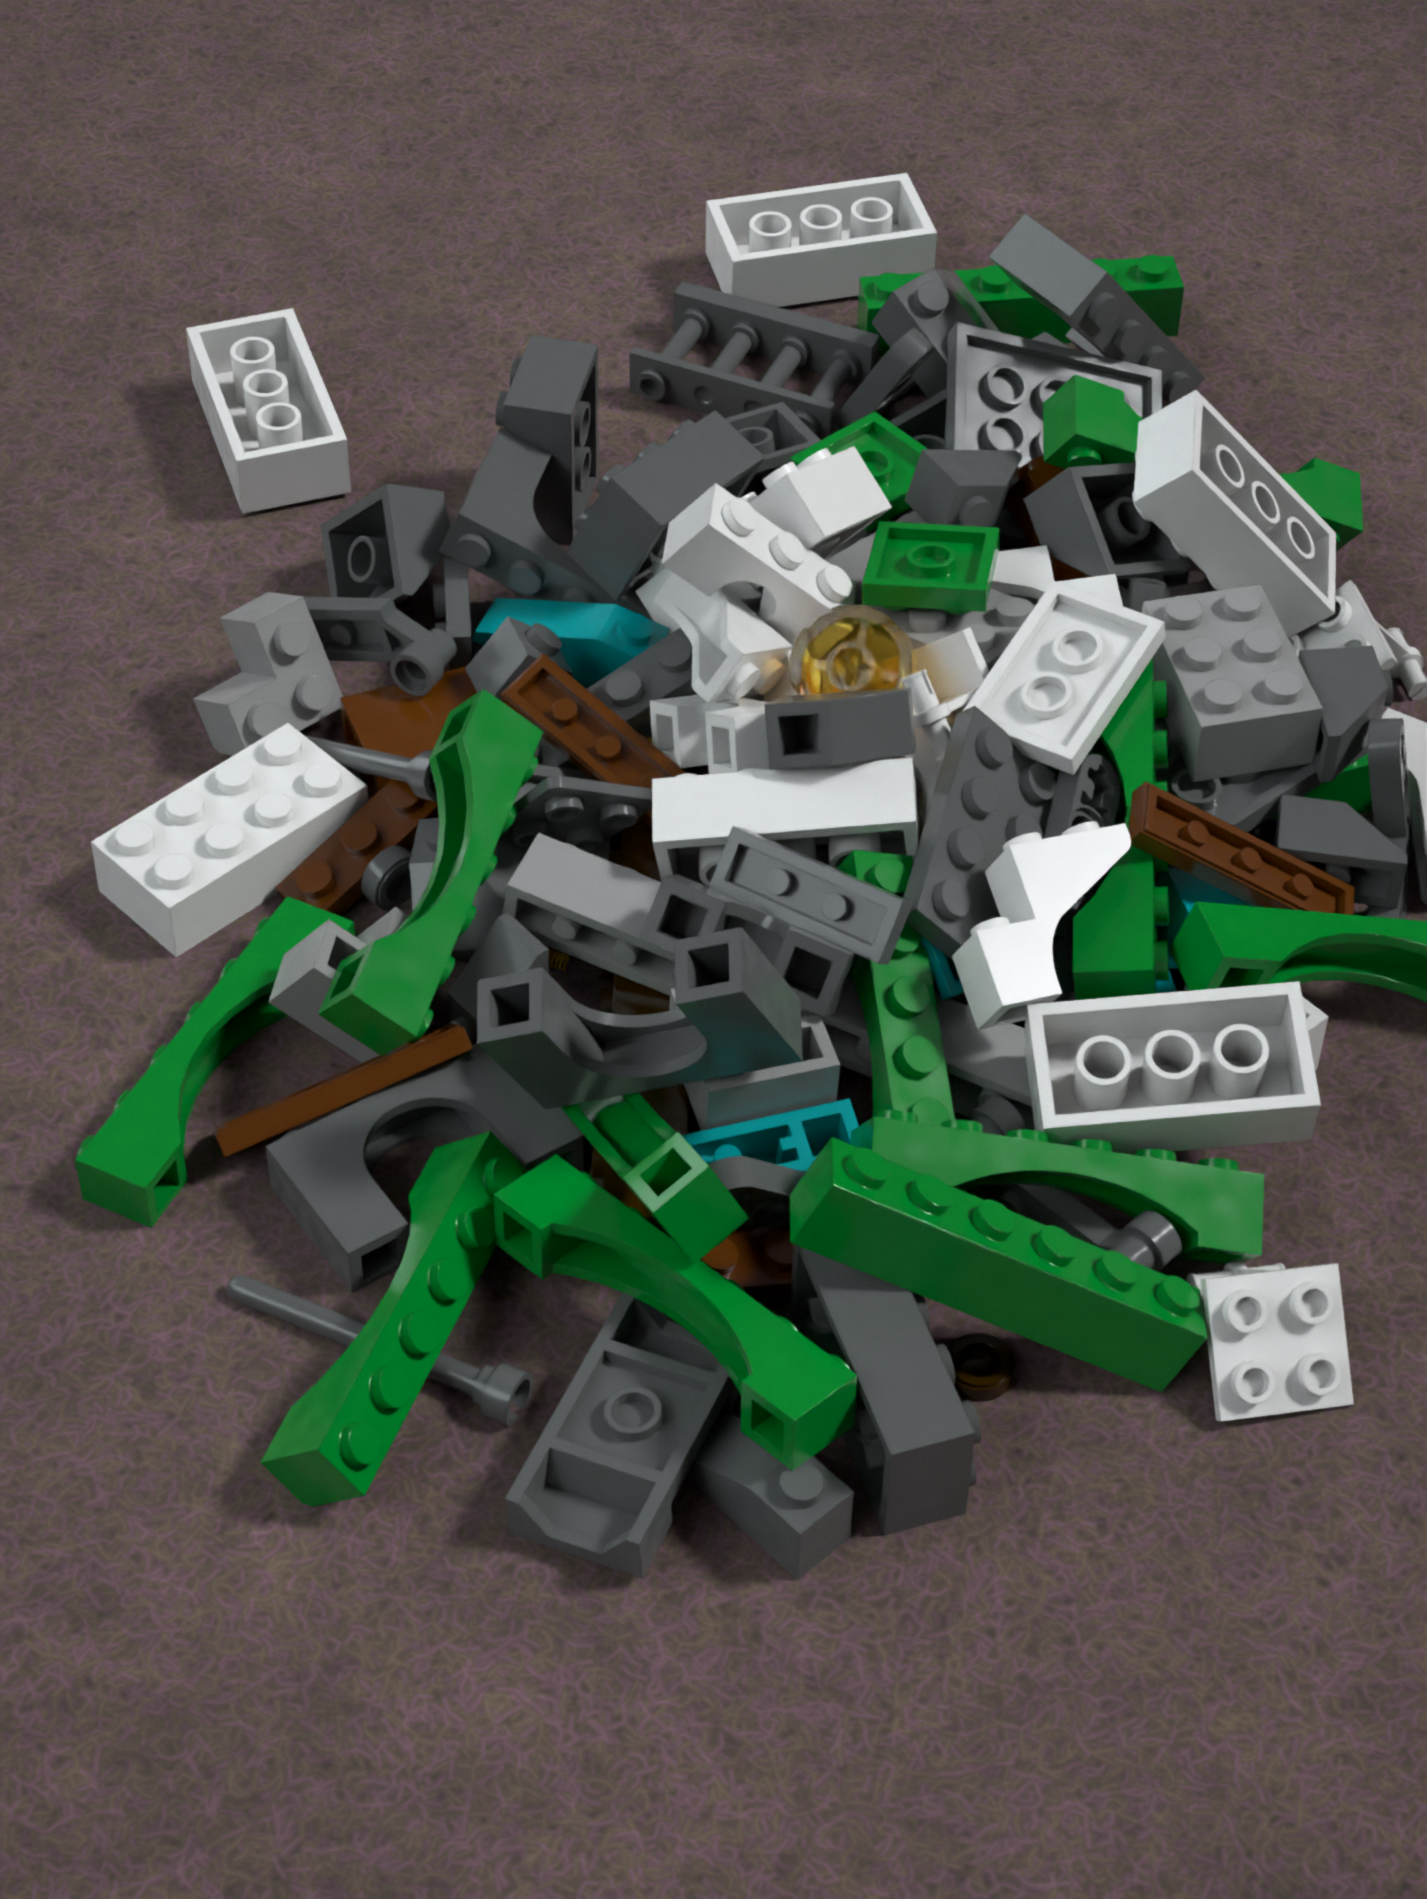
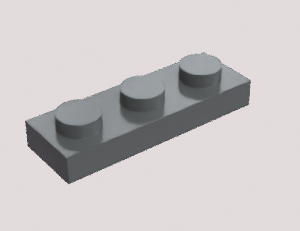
(811, 895)

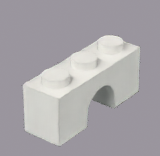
(728, 541)
(716, 734)

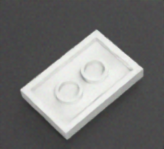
(1067, 674)

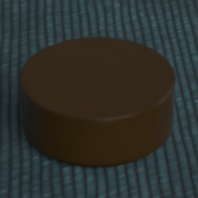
(981, 1367)

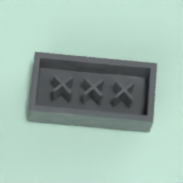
(909, 1426)

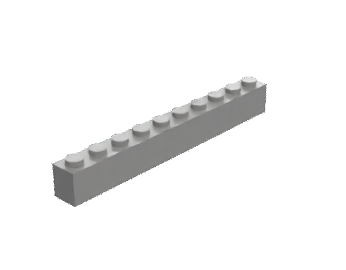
(598, 915)

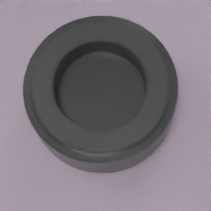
(388, 878)

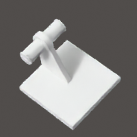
(1356, 626)
(944, 684)
(1275, 1339)

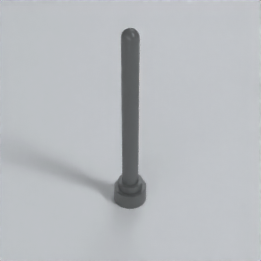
(413, 771)
(490, 1387)

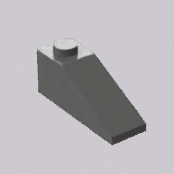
(787, 1512)

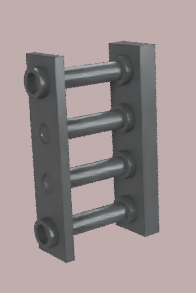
(759, 330)

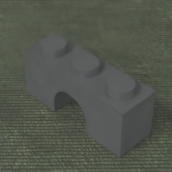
(808, 963)

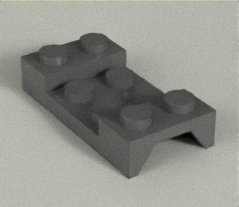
(621, 1441)

